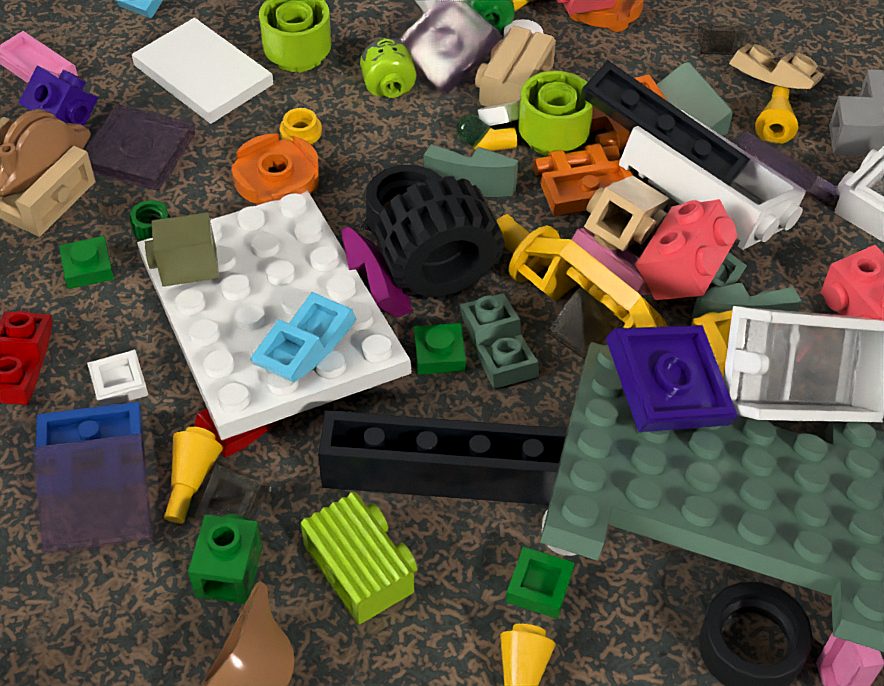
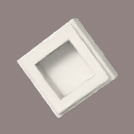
(117, 379)

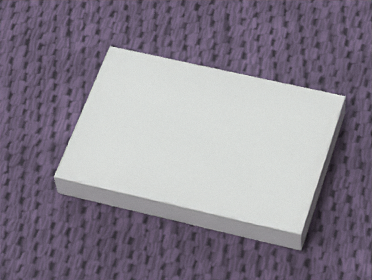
(202, 70)

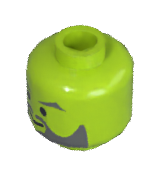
(388, 68)

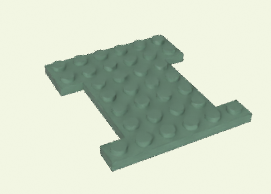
(730, 494)

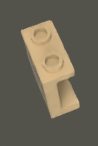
(51, 194)

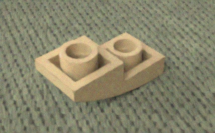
(789, 72)

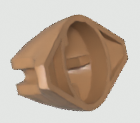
(34, 146)
(255, 649)

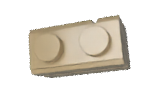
(512, 64)

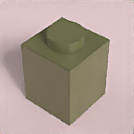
(183, 249)

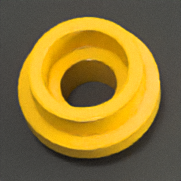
(302, 124)

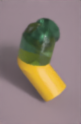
(479, 134)

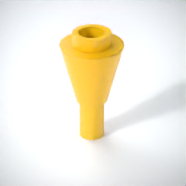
(777, 120)
(192, 458)
(525, 654)

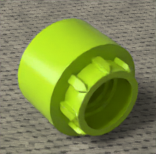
(295, 33)
(554, 113)

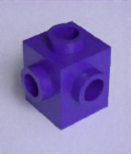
(65, 95)

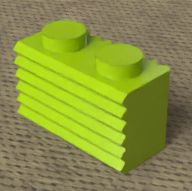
(359, 556)

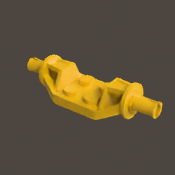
(571, 266)

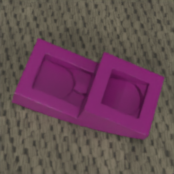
(371, 266)

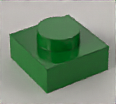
(86, 262)
(439, 348)
(540, 582)

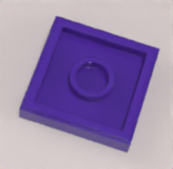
(670, 378)

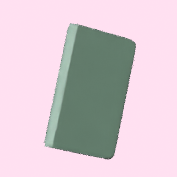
(695, 96)

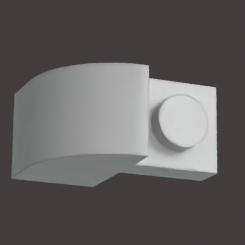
(859, 121)

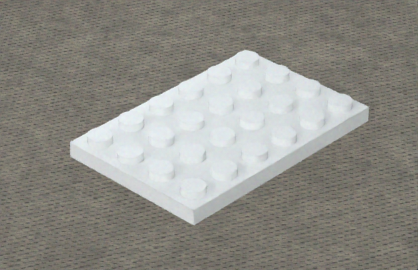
(267, 270)

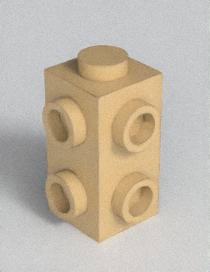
(625, 213)

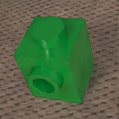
(226, 558)

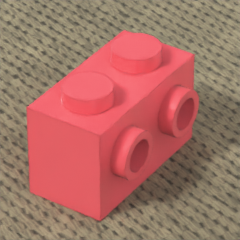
(687, 250)
(857, 284)

